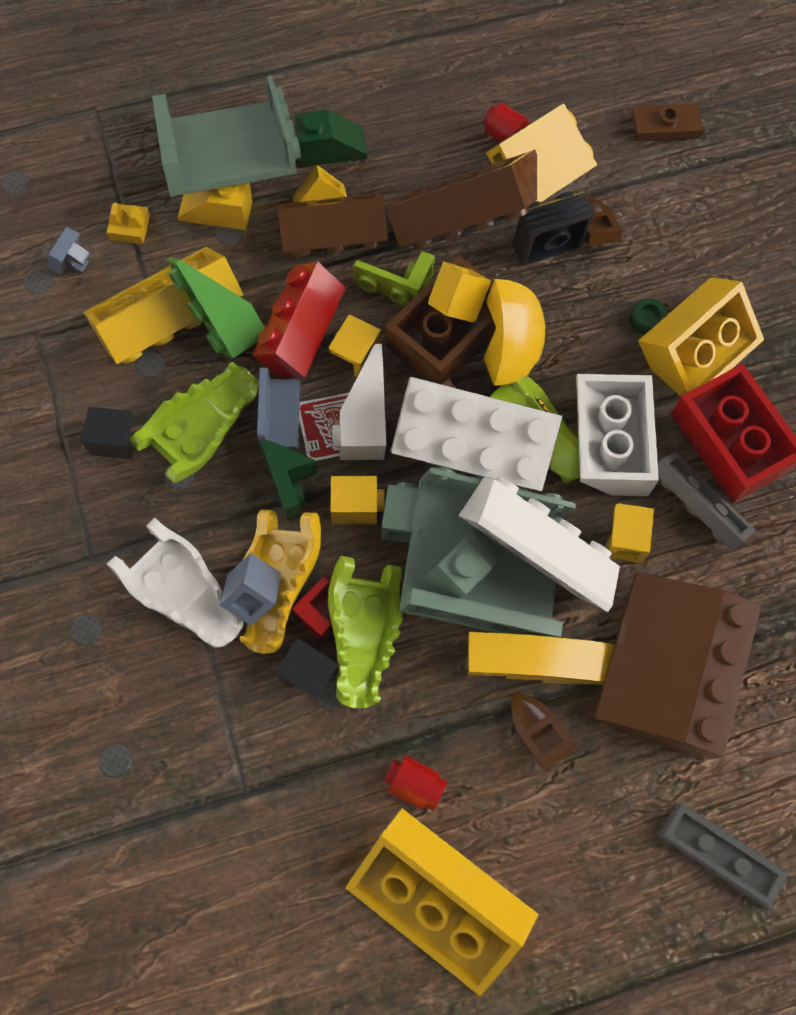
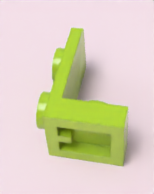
(399, 289)

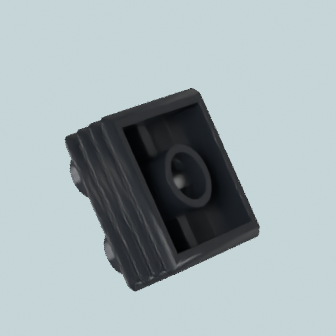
(552, 228)

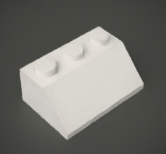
(617, 433)

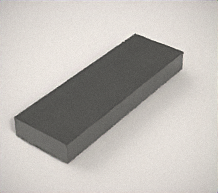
(723, 855)

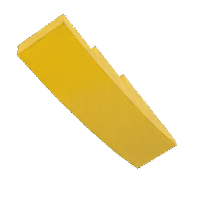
(538, 658)

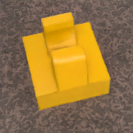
(128, 223)

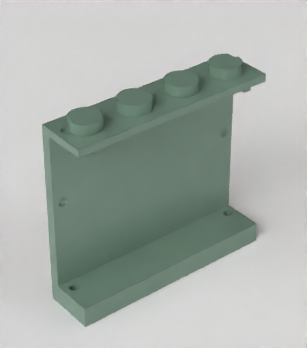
(226, 144)
(509, 597)

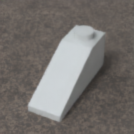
(362, 416)

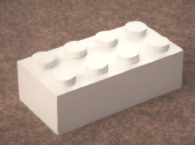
(475, 433)

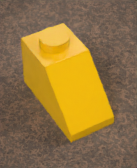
(218, 207)

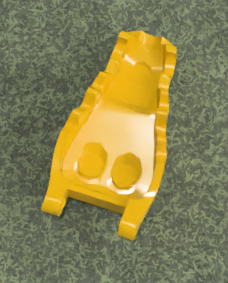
(294, 557)

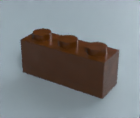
(332, 224)

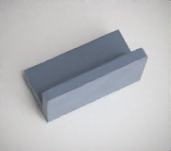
(278, 411)

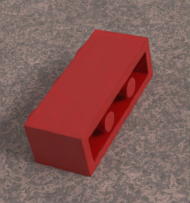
(299, 321)

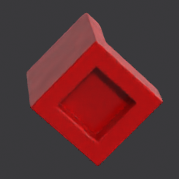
(313, 611)

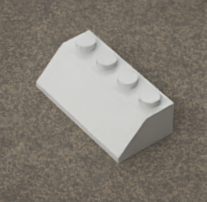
(543, 542)

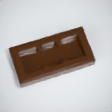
(667, 122)

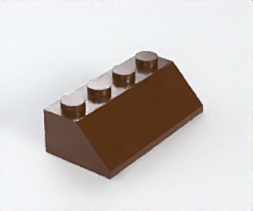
(465, 201)

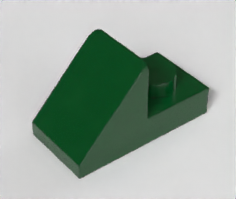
(286, 470)

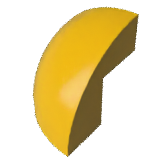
(518, 332)

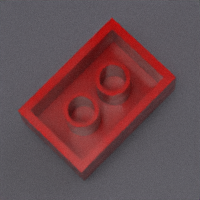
(737, 432)

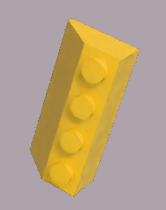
(153, 308)
(442, 902)

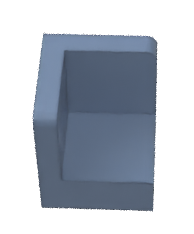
(251, 589)

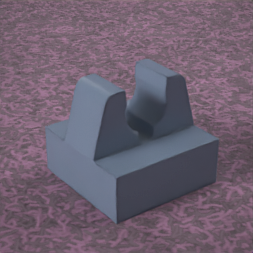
(68, 253)

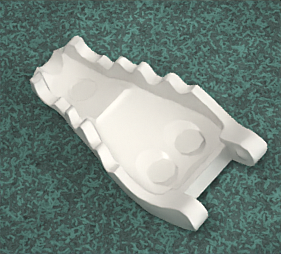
(179, 586)

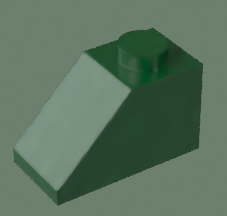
(328, 138)

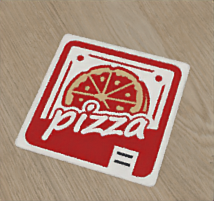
(316, 425)

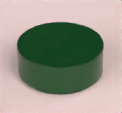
(646, 315)

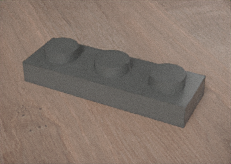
(703, 501)

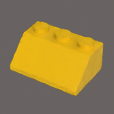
(703, 336)

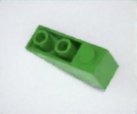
(227, 316)

